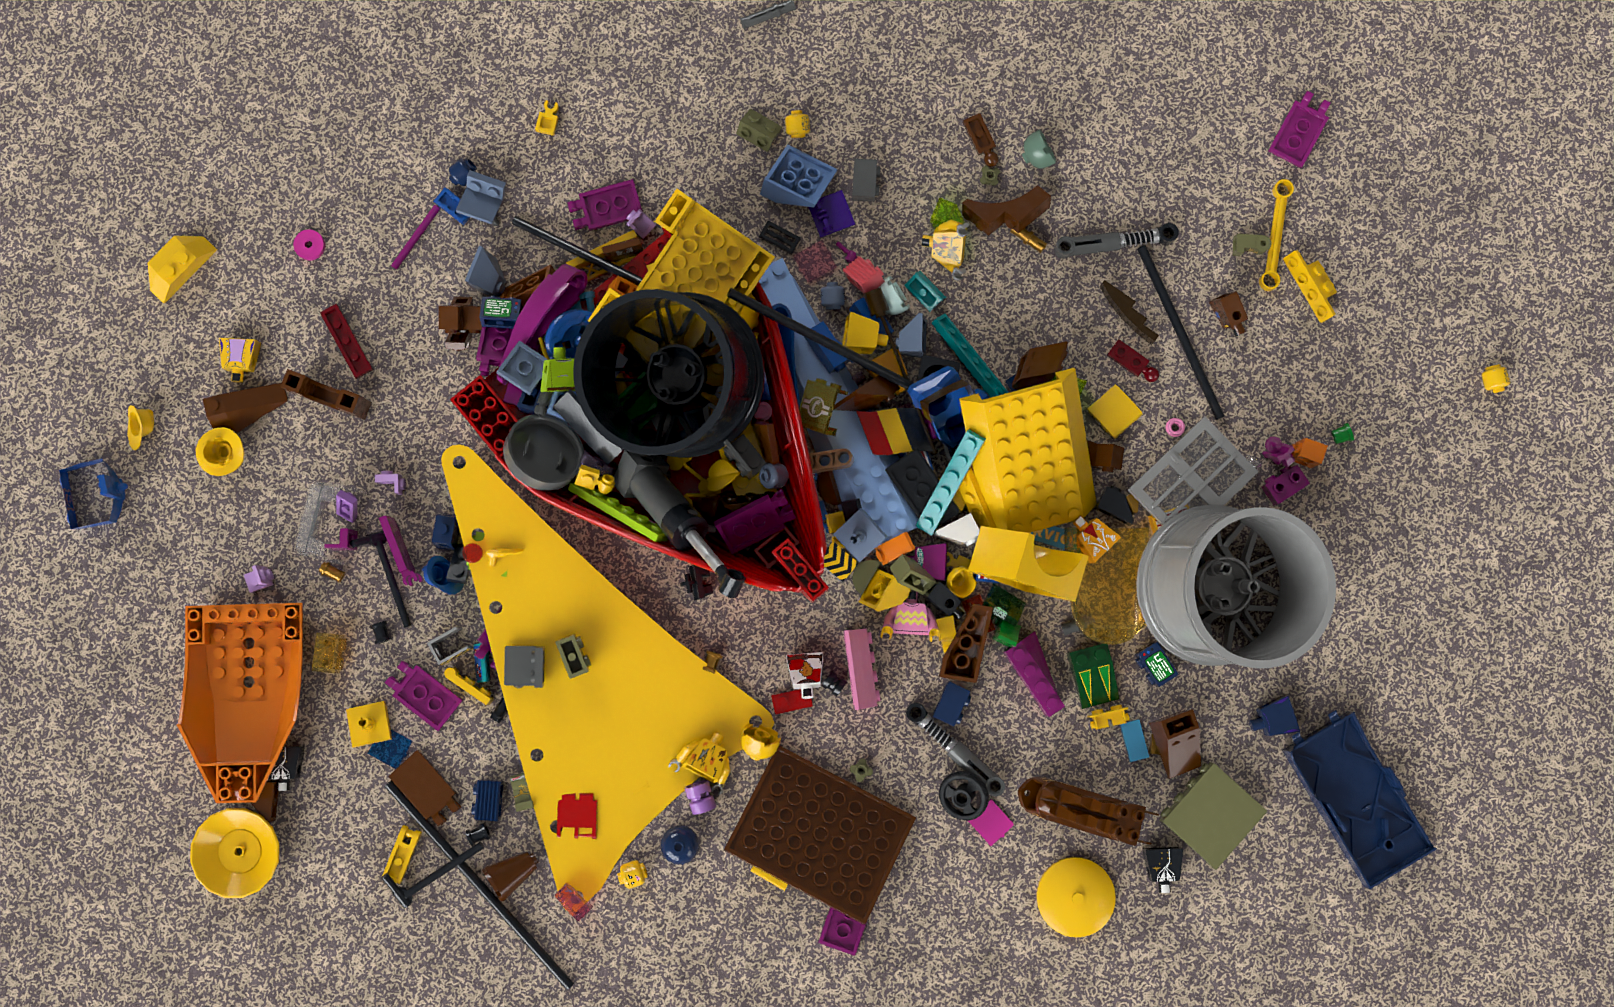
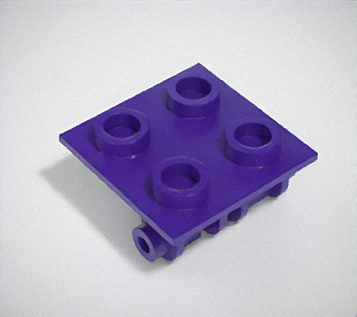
(831, 214)

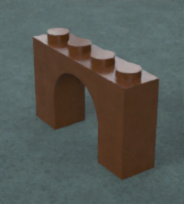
(337, 399)

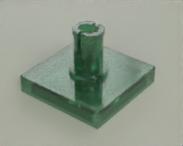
(1004, 605)

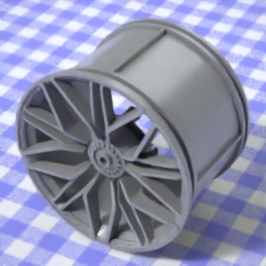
(1227, 585)

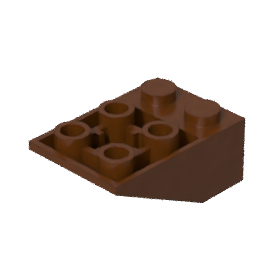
(1039, 365)
(1178, 742)

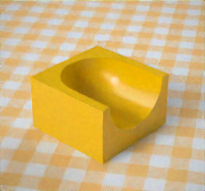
(1019, 563)

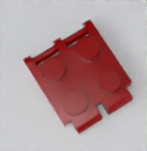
(577, 814)

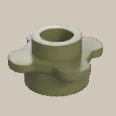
(989, 181)
(861, 775)

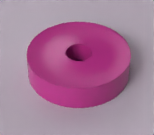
(315, 250)

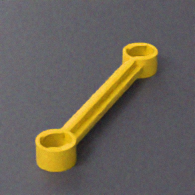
(1276, 234)

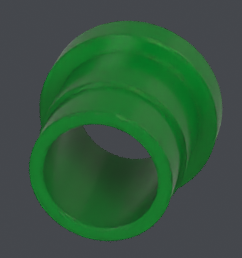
(1343, 434)

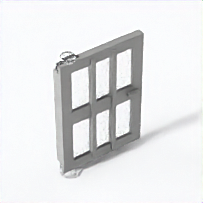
(1194, 473)

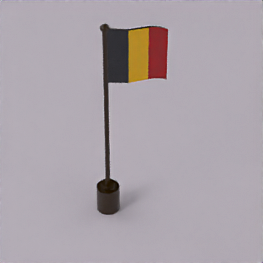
(896, 428)

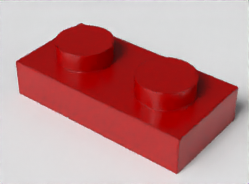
(790, 701)

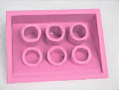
(860, 668)

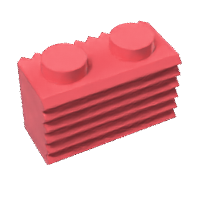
(864, 275)

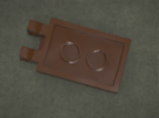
(425, 787)

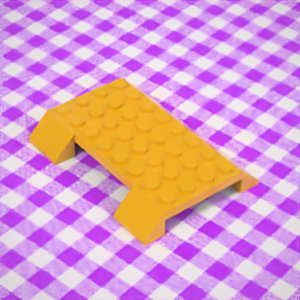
(699, 258)

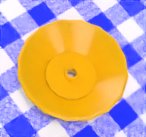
(216, 855)

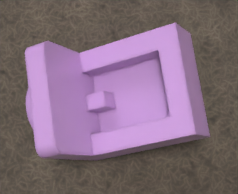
(640, 223)
(388, 477)

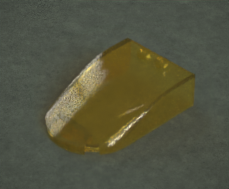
(1107, 596)

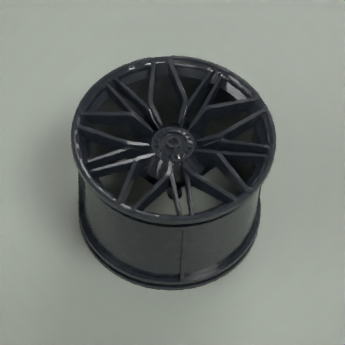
(673, 373)

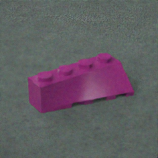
(1033, 670)

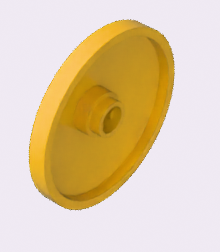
(1075, 897)

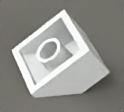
(960, 531)

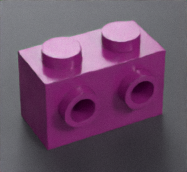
(1285, 485)

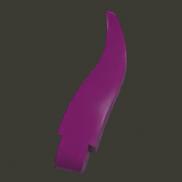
(552, 297)

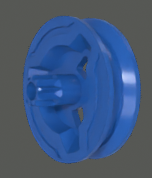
(566, 329)

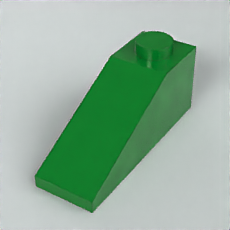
(1007, 634)

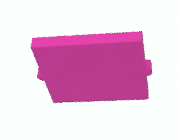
(992, 823)

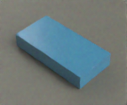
(1134, 740)

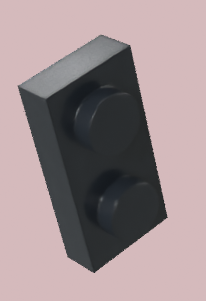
(458, 569)

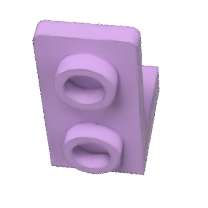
(259, 578)

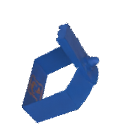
(109, 485)

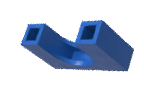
(830, 359)

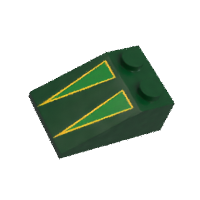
(1093, 675)

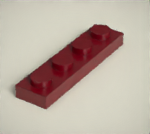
(346, 341)

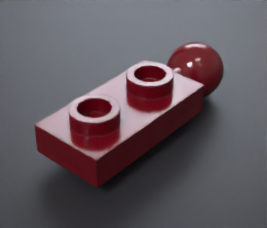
(1132, 361)

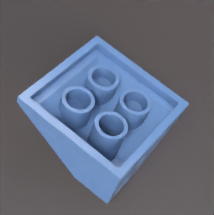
(797, 179)

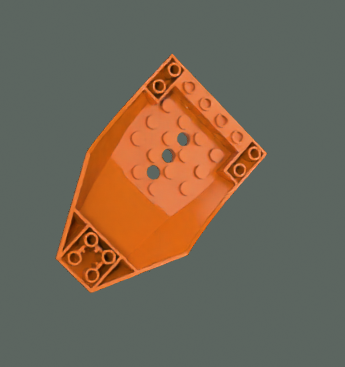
(235, 728)

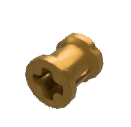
(712, 660)

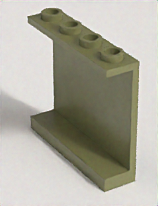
(1212, 814)

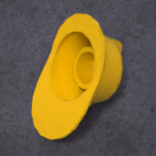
(139, 425)

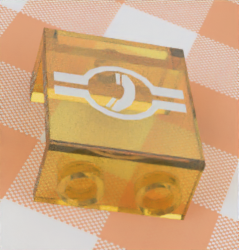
(818, 405)

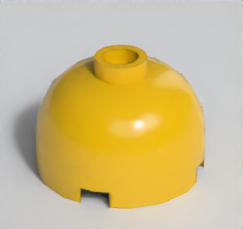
(759, 742)

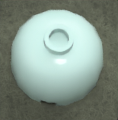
(894, 297)

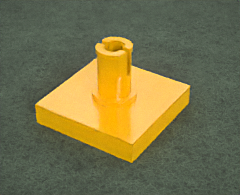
(369, 724)

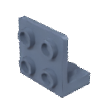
(481, 197)

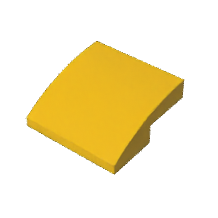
(1115, 411)

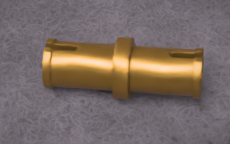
(1029, 238)

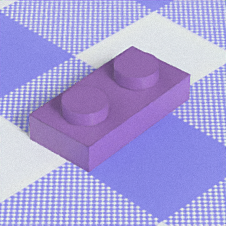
(346, 505)

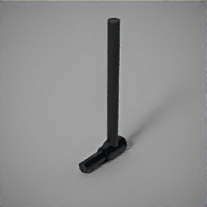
(378, 539)
(404, 895)

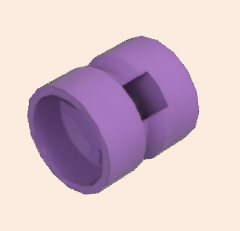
(700, 797)

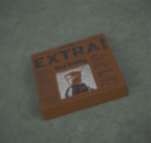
(622, 250)

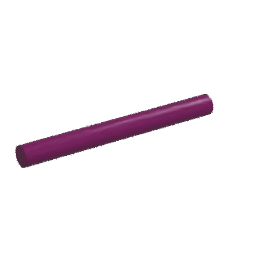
(415, 237)

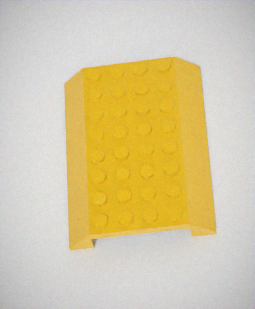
(1033, 455)

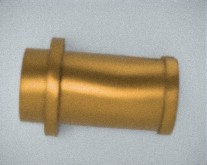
(331, 572)

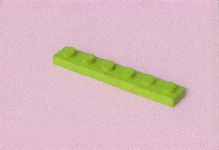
(622, 513)

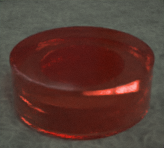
(472, 553)

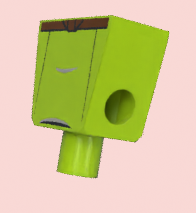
(558, 372)

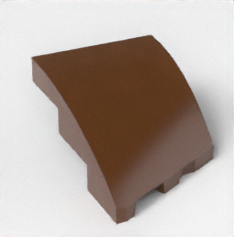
(766, 440)

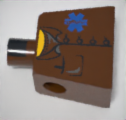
(1230, 312)

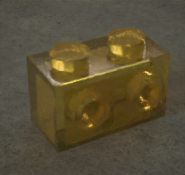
(328, 653)

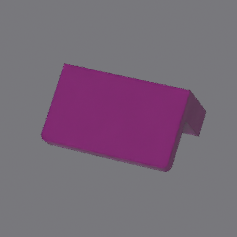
(346, 536)

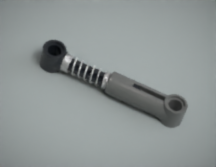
(1114, 241)
(955, 749)

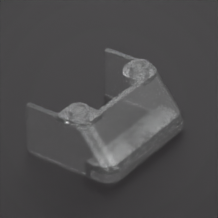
(306, 537)

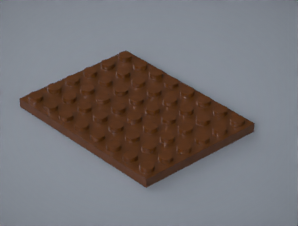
(820, 834)

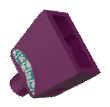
(933, 560)

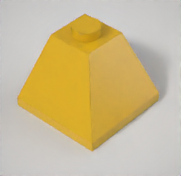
(884, 592)

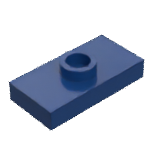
(448, 202)

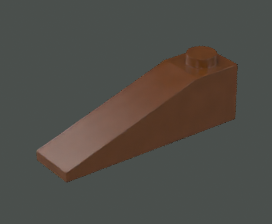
(243, 407)
(966, 650)

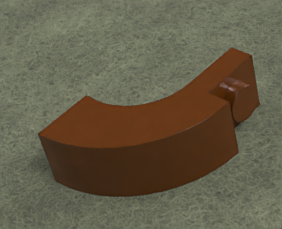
(461, 339)

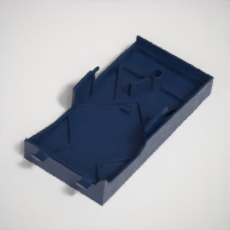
(1358, 799)

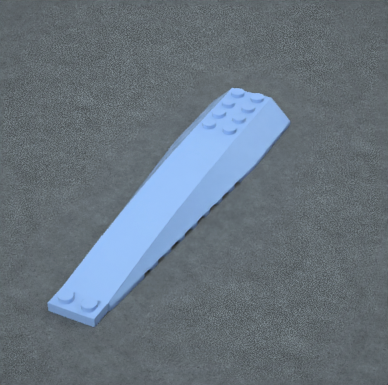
(867, 475)

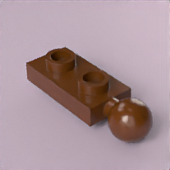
(981, 139)

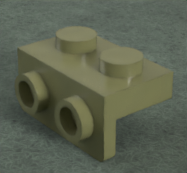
(758, 130)

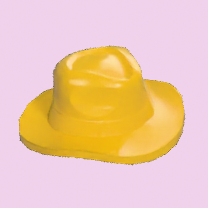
(220, 451)

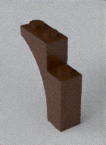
(1015, 213)

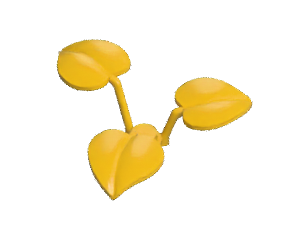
(720, 476)

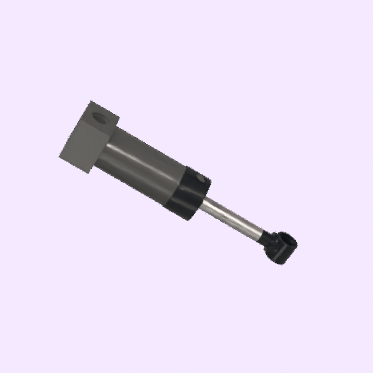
(649, 482)

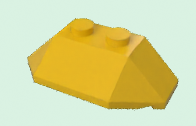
(177, 263)

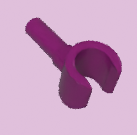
(851, 255)

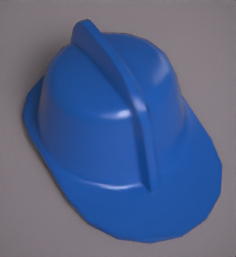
(436, 573)

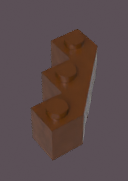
(459, 317)
(1105, 456)

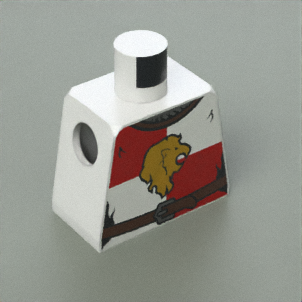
(805, 672)

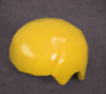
(961, 582)

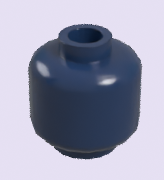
(460, 170)

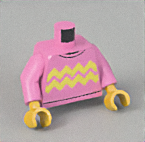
(911, 619)

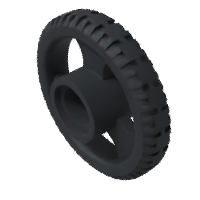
(969, 789)

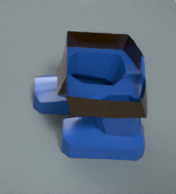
(939, 400)

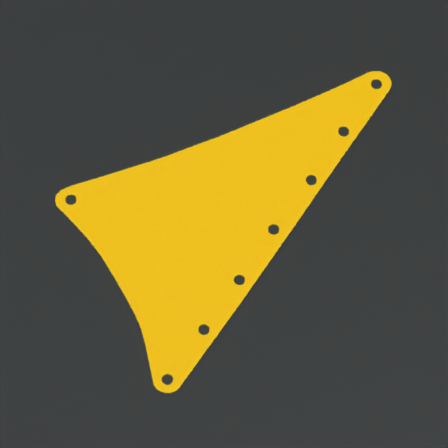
(606, 725)

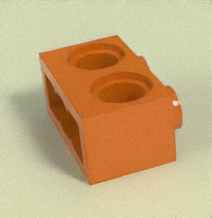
(1309, 452)

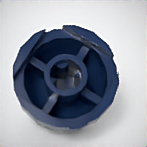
(679, 844)

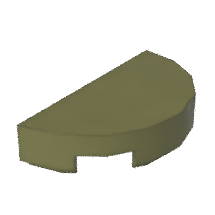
(863, 574)

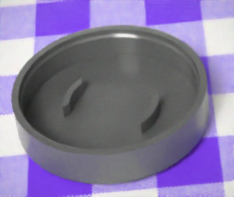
(543, 452)

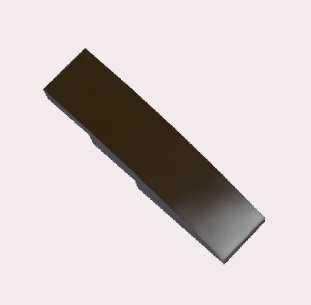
(1123, 306)

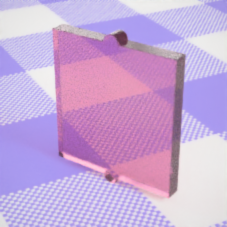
(814, 261)

